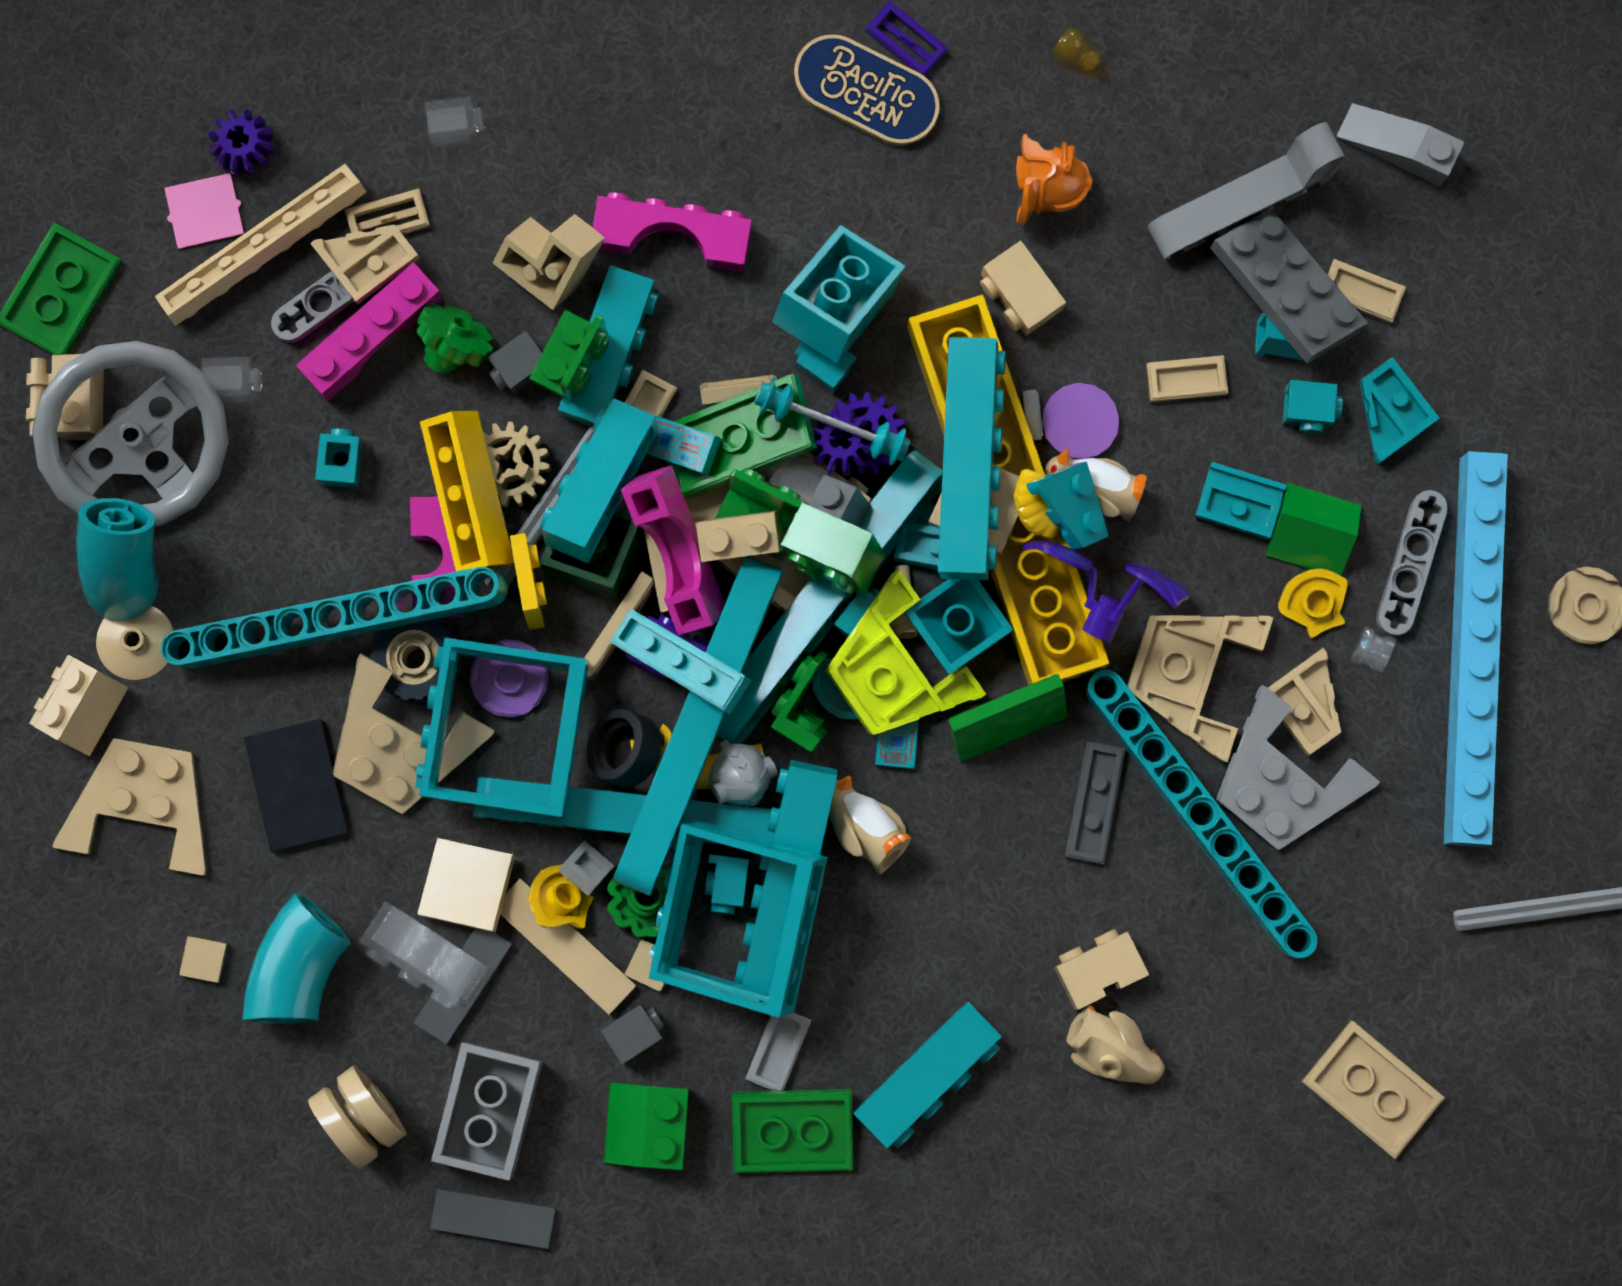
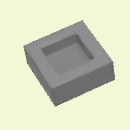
(586, 868)

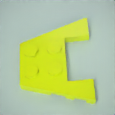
(881, 676)

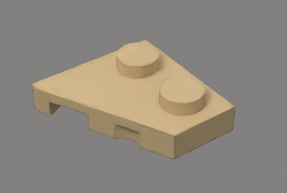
(366, 259)
(1312, 699)

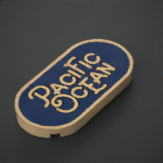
(866, 90)

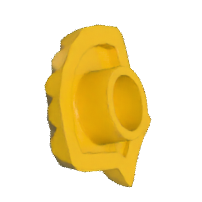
(1032, 508)
(1314, 600)
(557, 900)

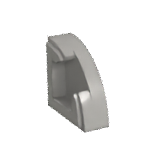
(1033, 413)

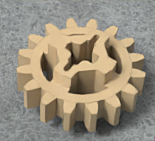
(516, 447)

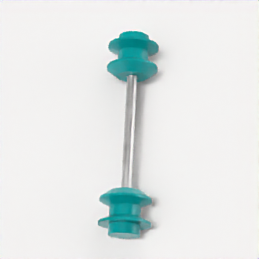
(882, 442)

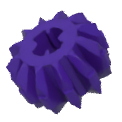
(248, 153)
(839, 455)

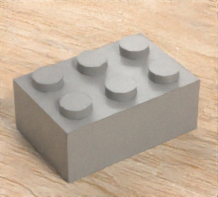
(487, 1111)

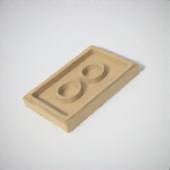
(1373, 1089)

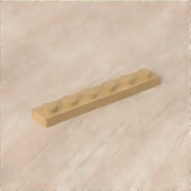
(260, 244)

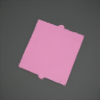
(204, 211)

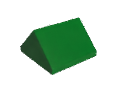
(1314, 530)

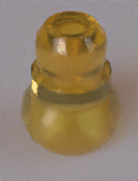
(1076, 50)

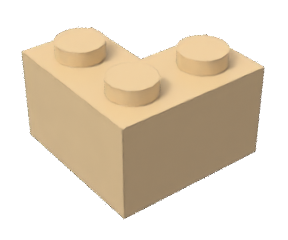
(549, 262)

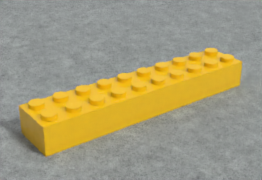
(1036, 590)

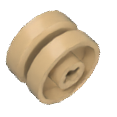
(353, 1120)

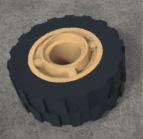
(392, 652)

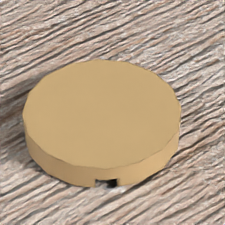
(1575, 611)

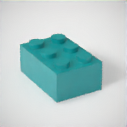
(838, 294)

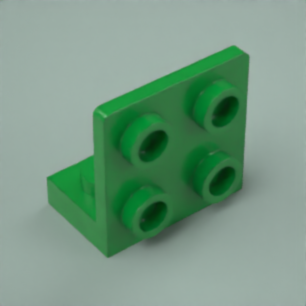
(570, 354)
(751, 495)
(801, 726)

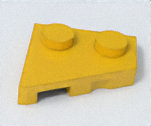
(531, 592)

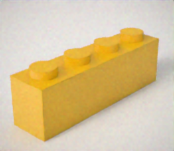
(467, 490)

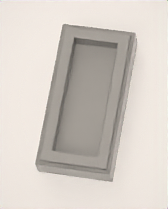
(778, 1051)

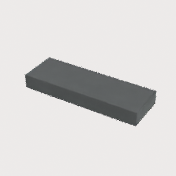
(1095, 802)
(444, 1022)
(492, 1218)

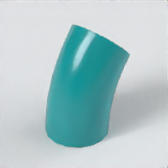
(116, 557)
(293, 965)

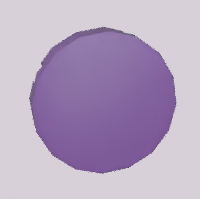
(1080, 420)
(518, 688)

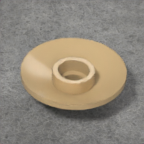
(137, 661)

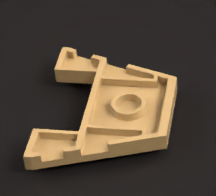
(1177, 666)
(384, 754)
(146, 787)

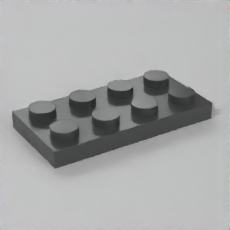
(1289, 285)

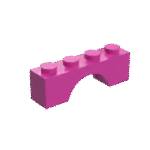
(720, 237)
(350, 346)
(690, 584)

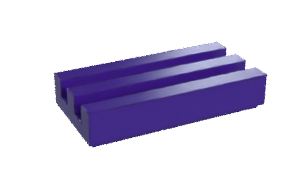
(896, 50)

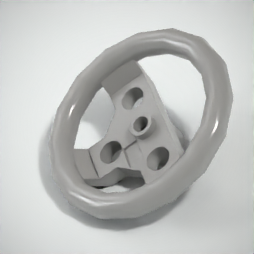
(185, 389)

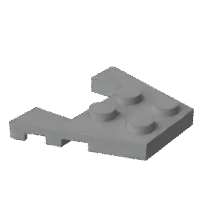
(1275, 793)

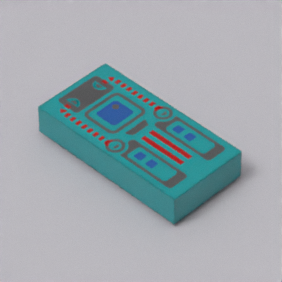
(684, 446)
(897, 746)

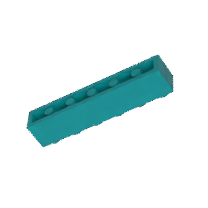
(969, 459)
(797, 824)

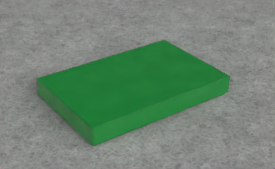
(59, 290)
(1008, 717)
(792, 1131)

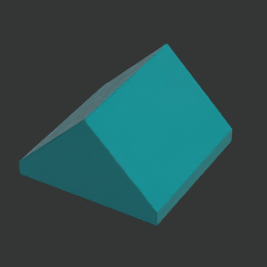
(958, 622)

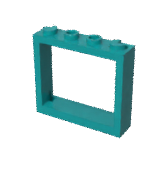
(440, 702)
(796, 930)

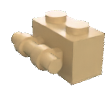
(83, 410)
(78, 705)

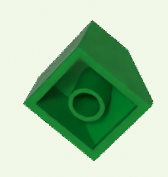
(646, 1126)

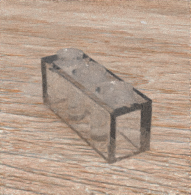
(423, 956)

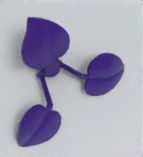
(1108, 611)

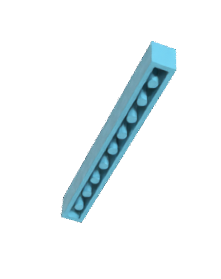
(1475, 649)

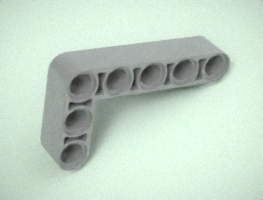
(1309, 160)

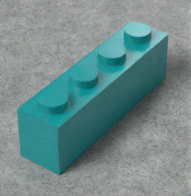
(623, 305)
(594, 488)
(927, 1075)

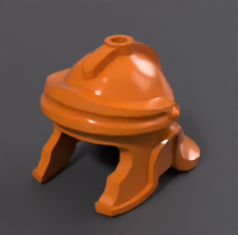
(1050, 179)

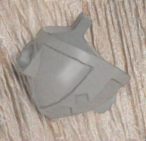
(740, 774)

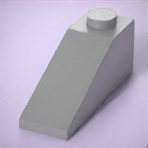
(1401, 142)

